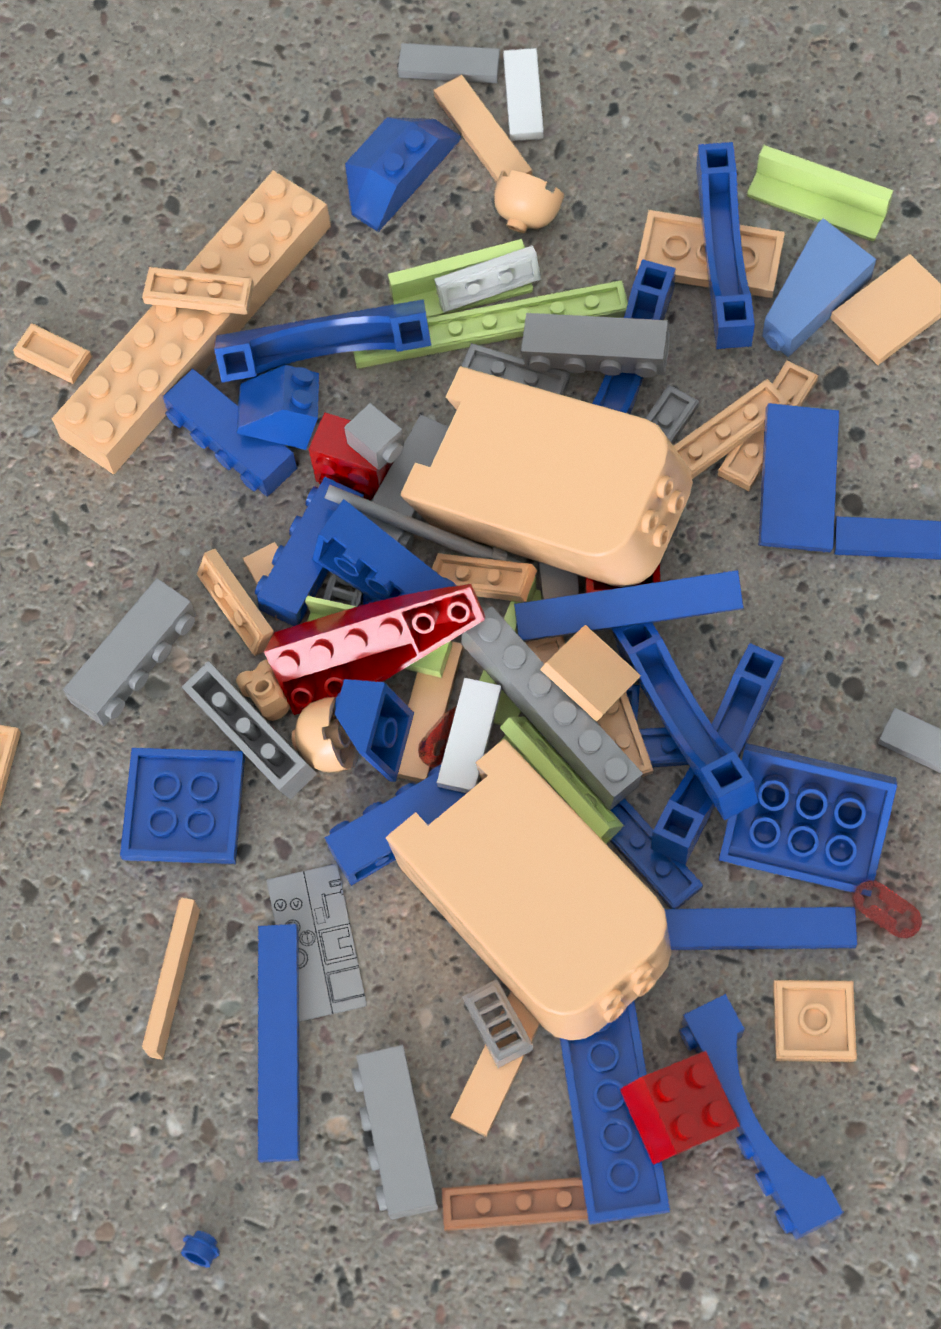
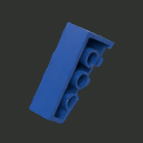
(371, 558)

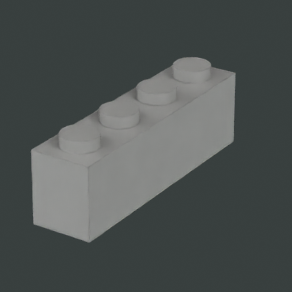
(595, 344)
(418, 448)
(130, 652)
(249, 730)
(396, 1133)

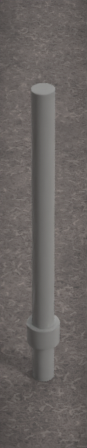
(416, 526)

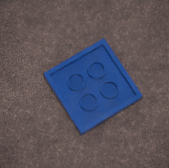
(183, 806)

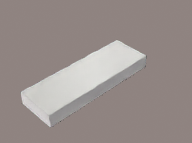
(523, 94)
(487, 279)
(469, 735)

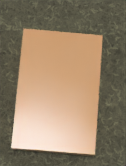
(891, 309)

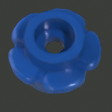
(200, 1249)

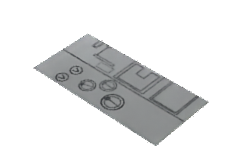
(327, 953)

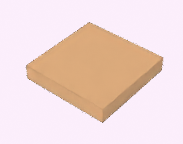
(590, 672)
(814, 1021)

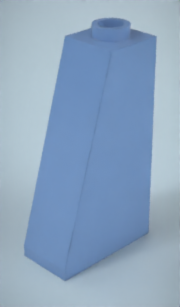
(819, 283)

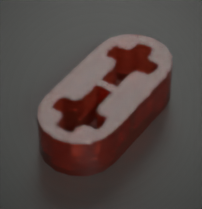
(437, 733)
(893, 902)

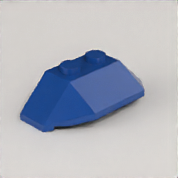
(394, 166)

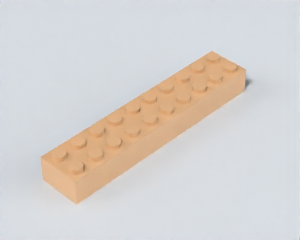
(126, 391)

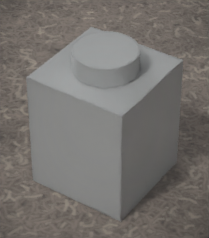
(375, 436)

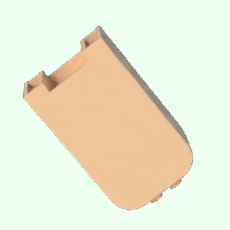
(553, 480)
(538, 897)

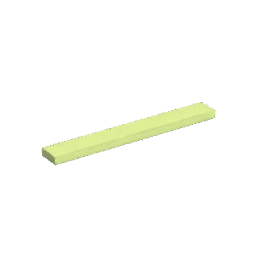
(504, 321)

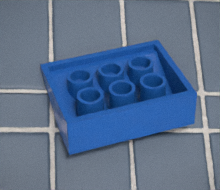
(811, 820)

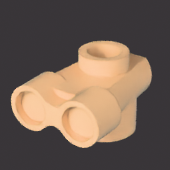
(264, 691)

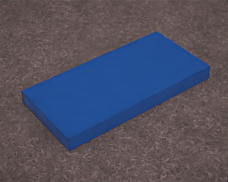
(799, 478)

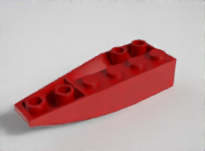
(367, 641)

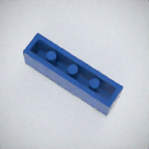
(213, 423)
(294, 571)
(362, 844)

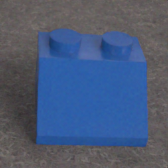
(280, 406)
(375, 723)

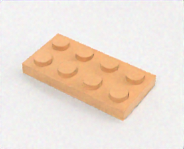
(680, 244)

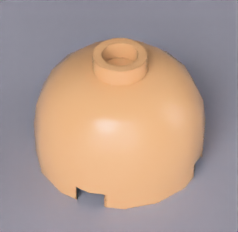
(526, 201)
(323, 739)

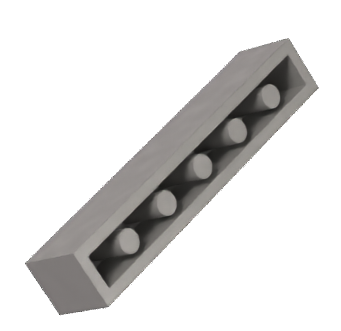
(551, 710)

